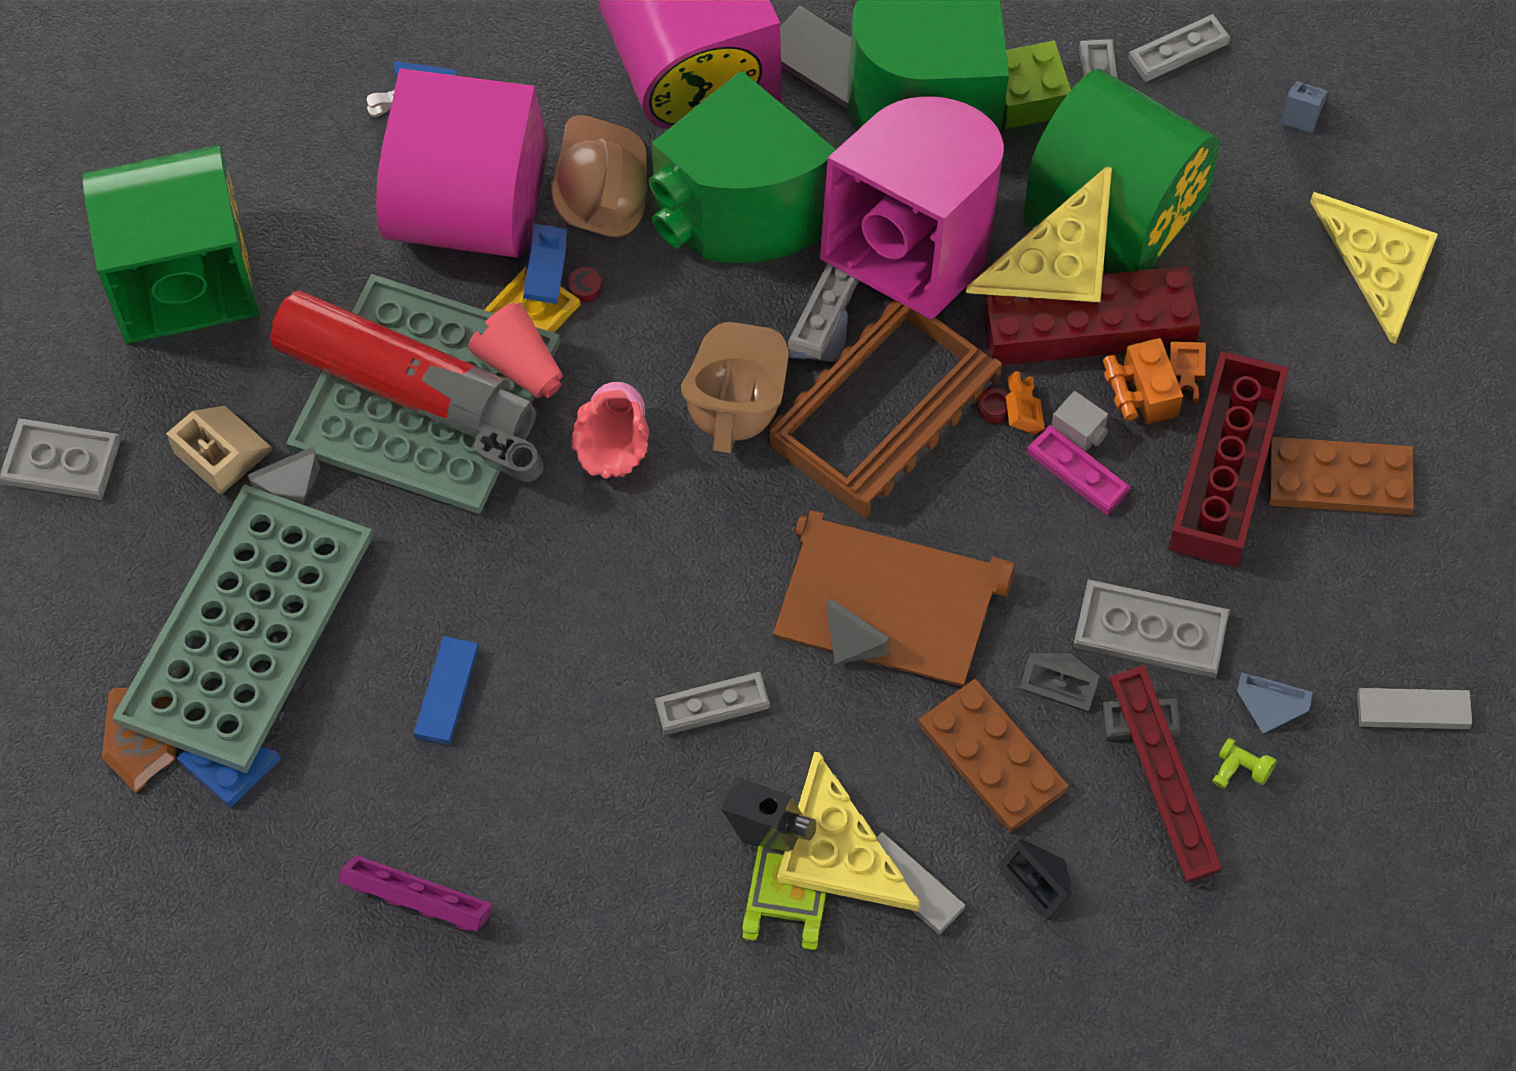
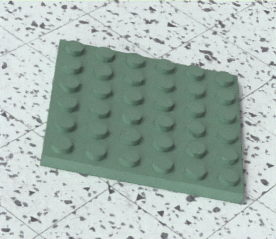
(387, 439)

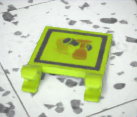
(781, 900)

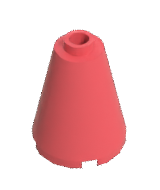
(517, 351)

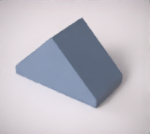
(1303, 106)

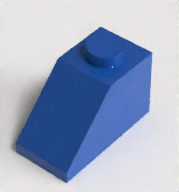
(544, 263)

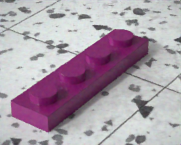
(416, 893)

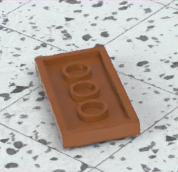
(1341, 475)
(992, 755)

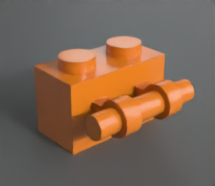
(1151, 379)

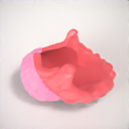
(611, 431)

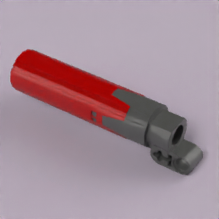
(411, 377)

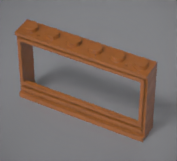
(913, 433)

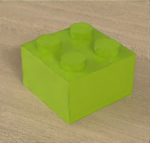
(1034, 85)

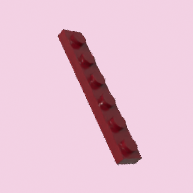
(1165, 774)

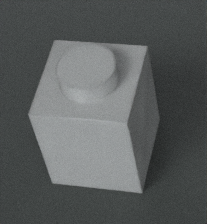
(1081, 421)

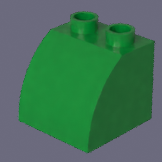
(740, 178)

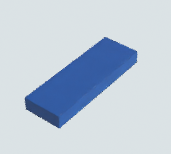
(446, 690)

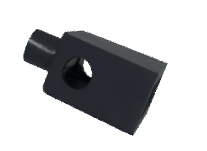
(766, 816)

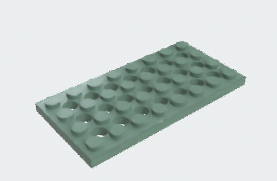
(286, 658)

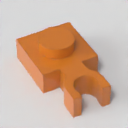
(1188, 365)
(1022, 407)

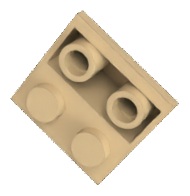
(217, 446)

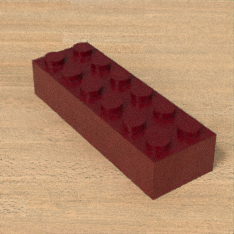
(1130, 311)
(1228, 459)

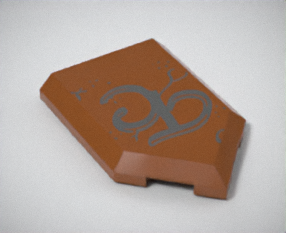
(130, 753)

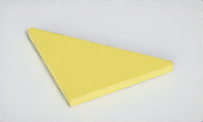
(1060, 255)
(1381, 255)
(844, 851)

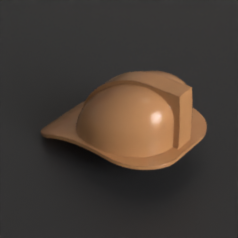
(600, 177)
(736, 382)

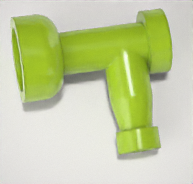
(1236, 756)

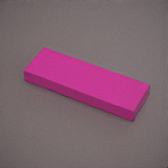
(1078, 470)

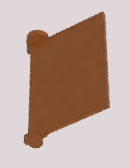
(910, 592)

